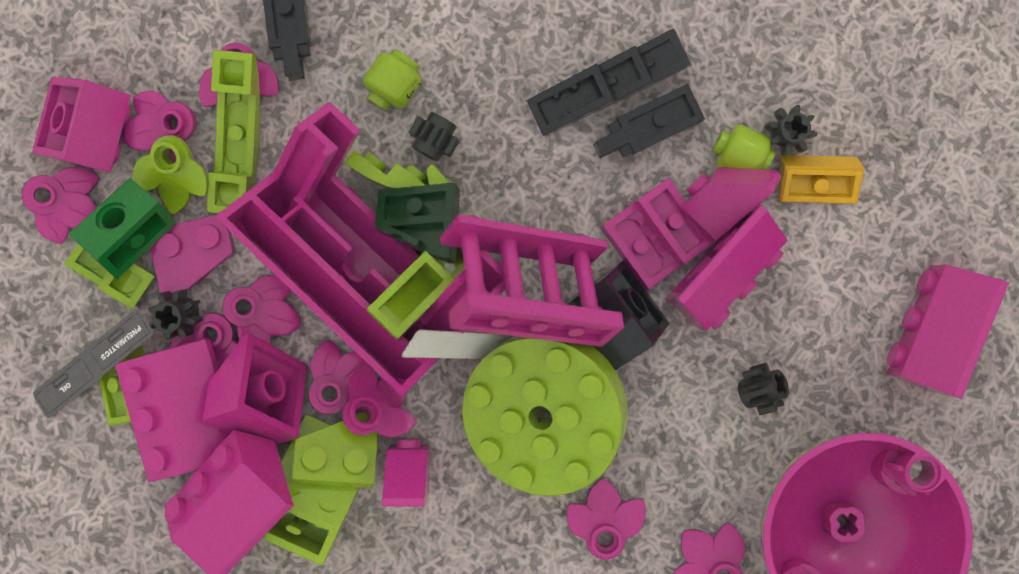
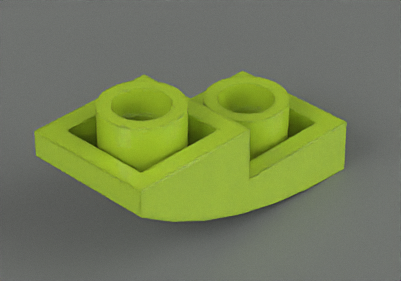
(373, 168)

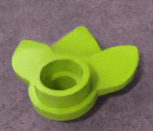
(172, 178)

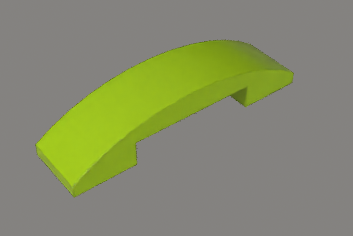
(237, 127)

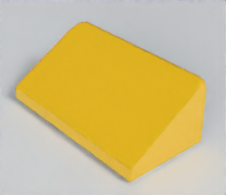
(820, 179)

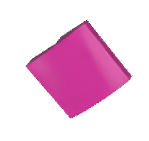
(656, 235)

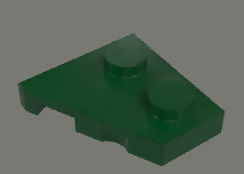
(419, 216)

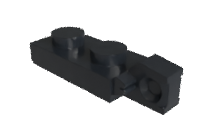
(288, 34)
(651, 123)

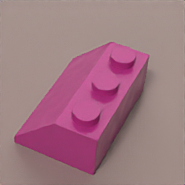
(728, 269)
(946, 329)
(167, 405)
(229, 502)

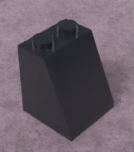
(642, 319)

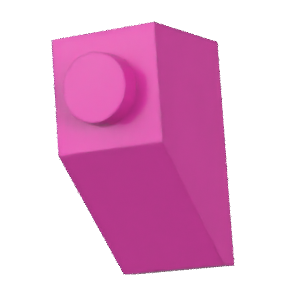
(728, 196)
(406, 474)

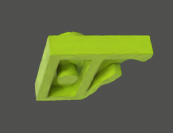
(335, 457)

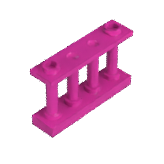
(516, 313)

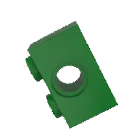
(123, 228)

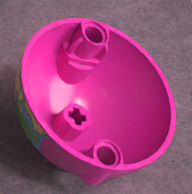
(889, 524)

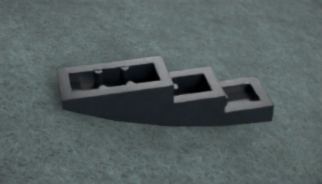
(609, 82)

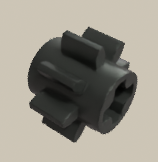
(800, 124)
(434, 136)
(175, 314)
(763, 388)

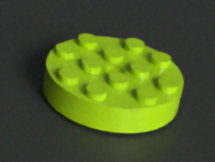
(558, 451)

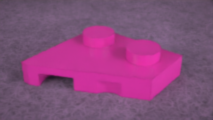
(190, 253)

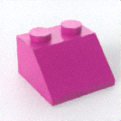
(82, 123)
(257, 392)

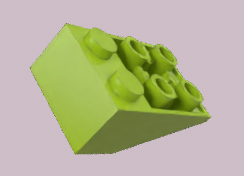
(317, 512)

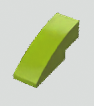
(414, 292)

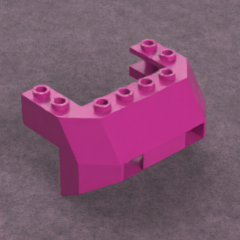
(331, 254)

